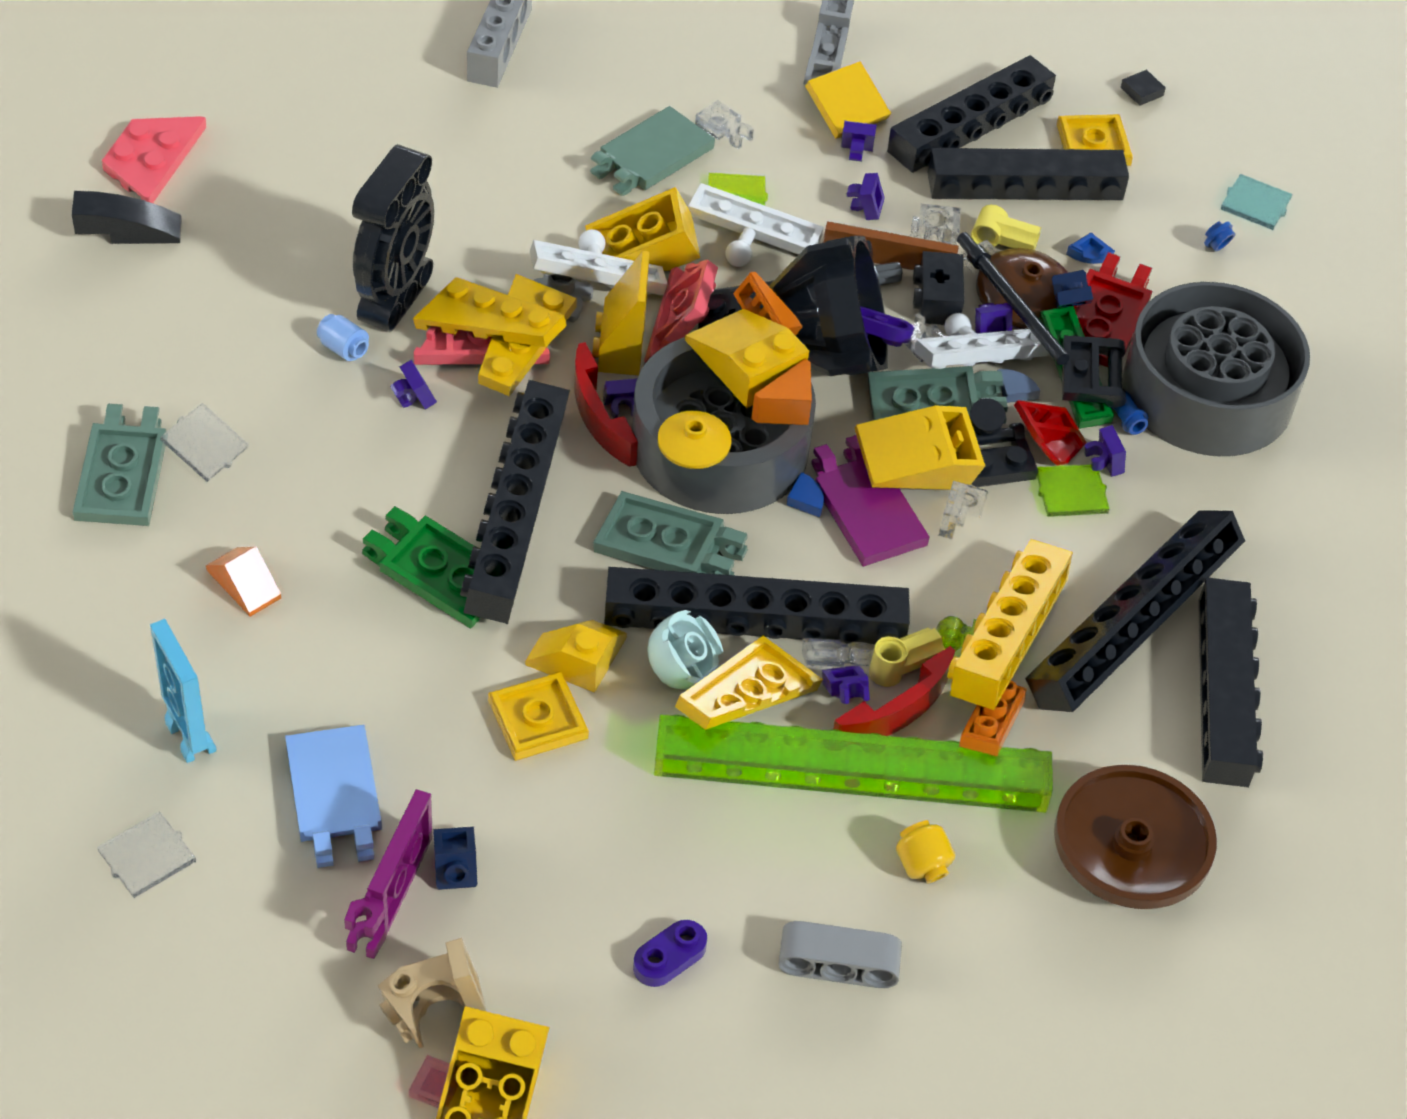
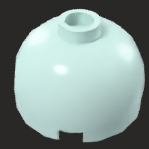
(683, 650)

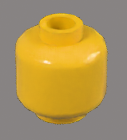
(925, 851)

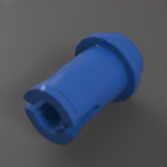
(1133, 419)

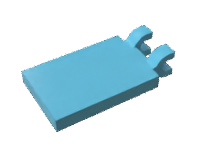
(180, 692)

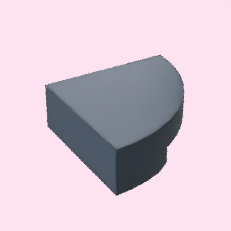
(1018, 386)

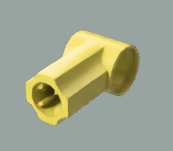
(1000, 229)
(897, 656)

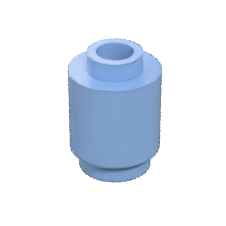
(343, 337)

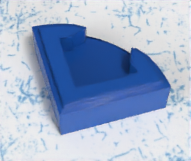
(1089, 249)
(806, 496)

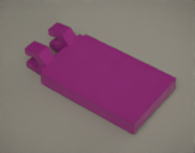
(871, 518)
(392, 877)

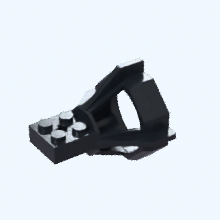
(825, 294)

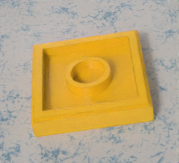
(847, 96)
(1094, 133)
(538, 716)

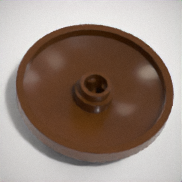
(1135, 836)

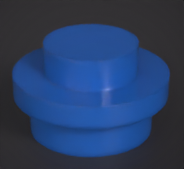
(1219, 235)

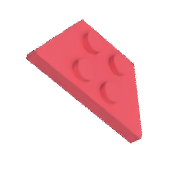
(151, 152)
(682, 304)
(457, 349)

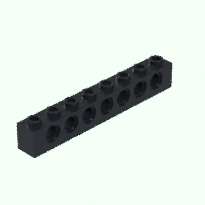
(516, 503)
(758, 605)
(1134, 611)

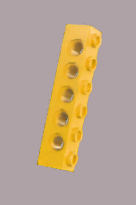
(1010, 624)

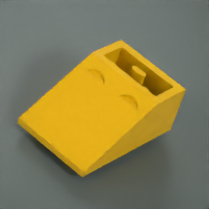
(921, 449)
(500, 1064)

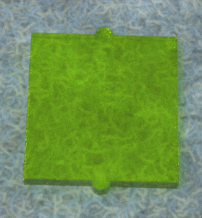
(745, 186)
(1072, 490)

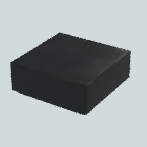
(1143, 87)

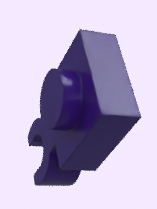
(846, 683)

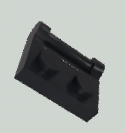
(1081, 371)
(1006, 463)

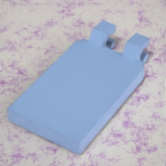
(334, 789)

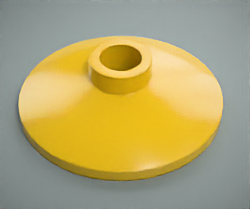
(694, 439)

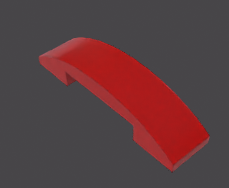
(612, 434)
(905, 707)

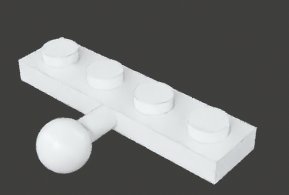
(752, 222)
(590, 263)
(968, 348)

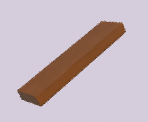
(890, 246)

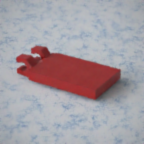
(1114, 303)

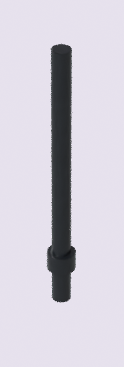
(980, 259)

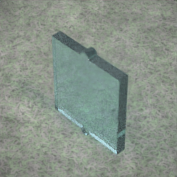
(1256, 201)

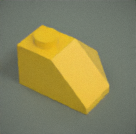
(578, 651)

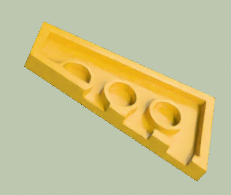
(489, 313)
(508, 361)
(746, 684)

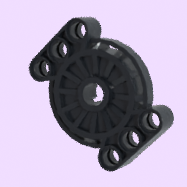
(393, 237)

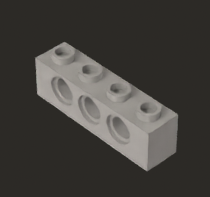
(496, 40)

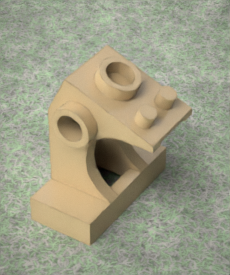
(430, 981)

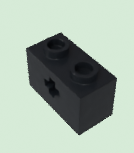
(940, 286)

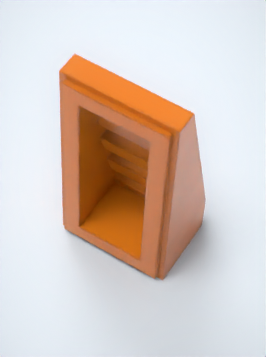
(773, 305)

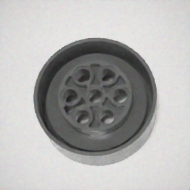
(1216, 368)
(762, 456)

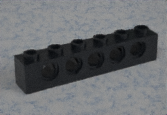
(972, 112)

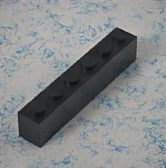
(1027, 174)
(1228, 684)

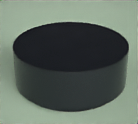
(987, 416)

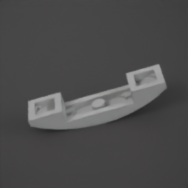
(829, 38)

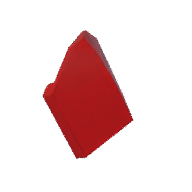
(1052, 430)

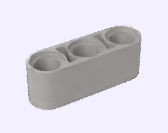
(840, 954)

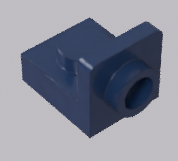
(1071, 289)
(455, 858)

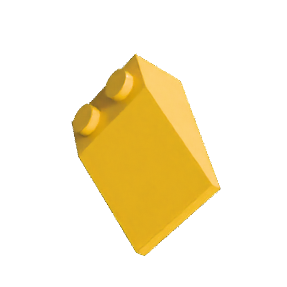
(653, 225)
(623, 322)
(747, 351)

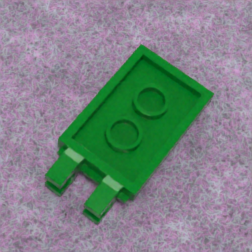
(424, 560)

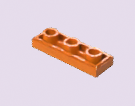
(989, 728)

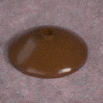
(1030, 276)

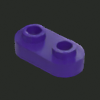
(889, 328)
(672, 950)

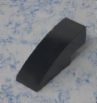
(124, 218)

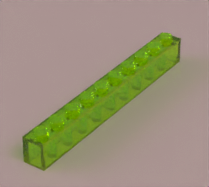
(853, 764)

